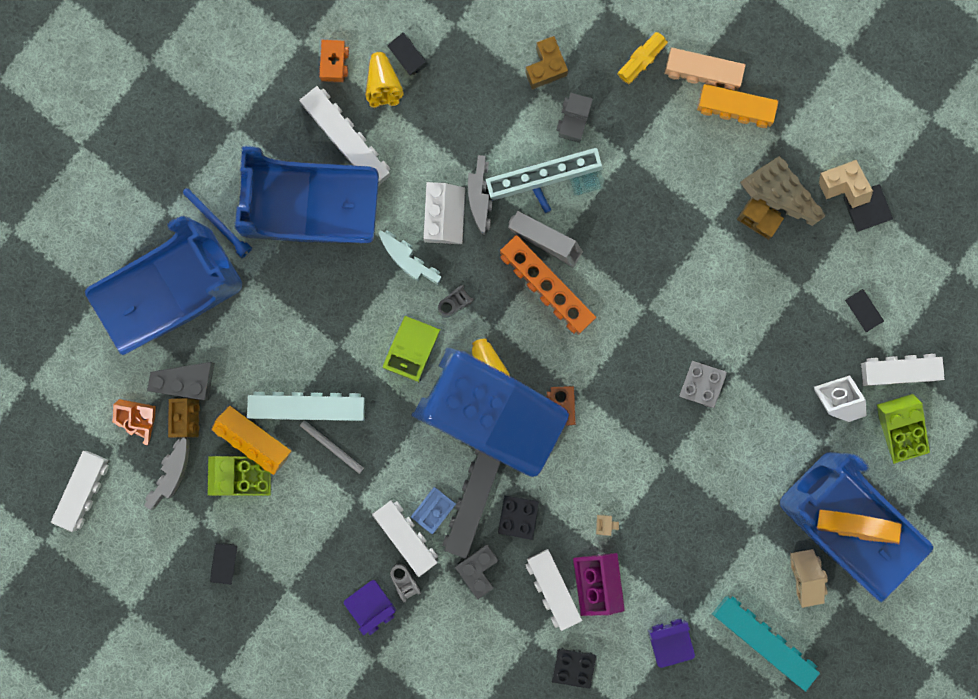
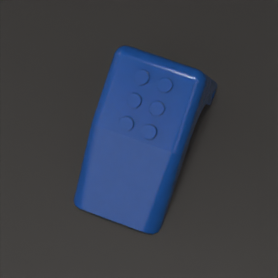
(305, 200)
(164, 287)
(492, 413)
(838, 486)

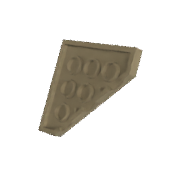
(782, 190)

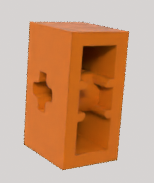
(329, 50)

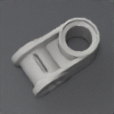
(404, 583)

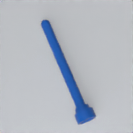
(240, 246)

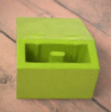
(411, 349)
(904, 427)
(237, 477)

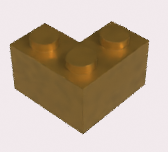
(550, 67)
(760, 218)

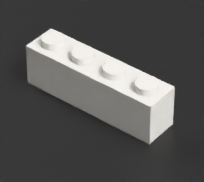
(902, 371)
(79, 491)
(405, 538)
(555, 592)

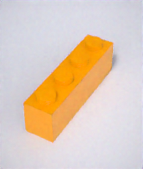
(737, 105)
(251, 440)

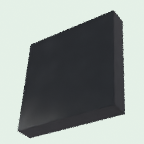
(870, 213)

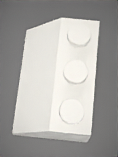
(444, 213)

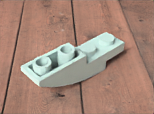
(401, 254)

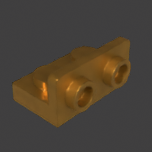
(183, 418)

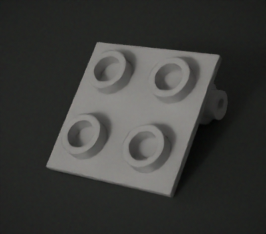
(703, 384)

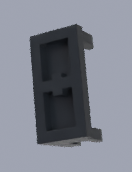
(407, 54)
(864, 310)
(223, 563)

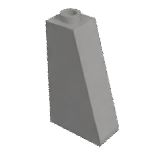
(546, 238)

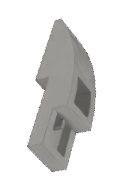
(479, 202)
(175, 468)

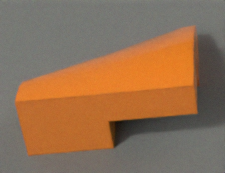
(129, 414)

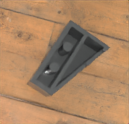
(184, 381)

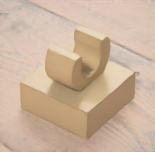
(605, 525)

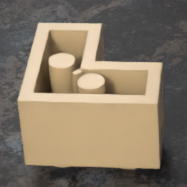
(848, 180)
(809, 578)

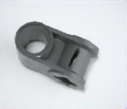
(455, 301)

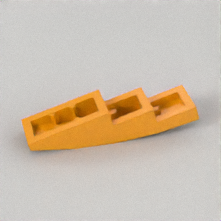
(859, 526)

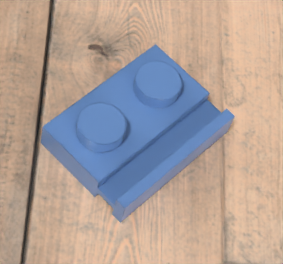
(433, 510)

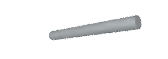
(331, 446)

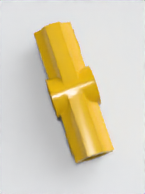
(642, 58)

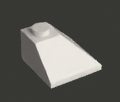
(842, 399)

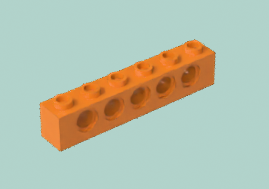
(517, 246)

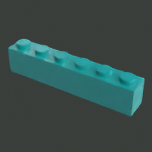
(765, 643)

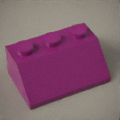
(599, 584)

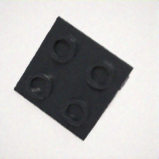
(518, 517)
(574, 668)

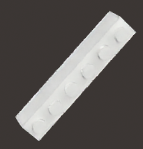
(342, 133)

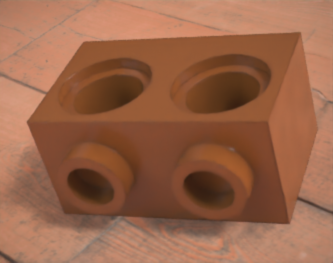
(568, 404)

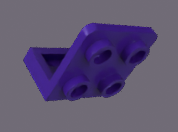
(370, 607)
(671, 643)

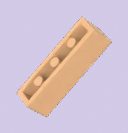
(704, 69)

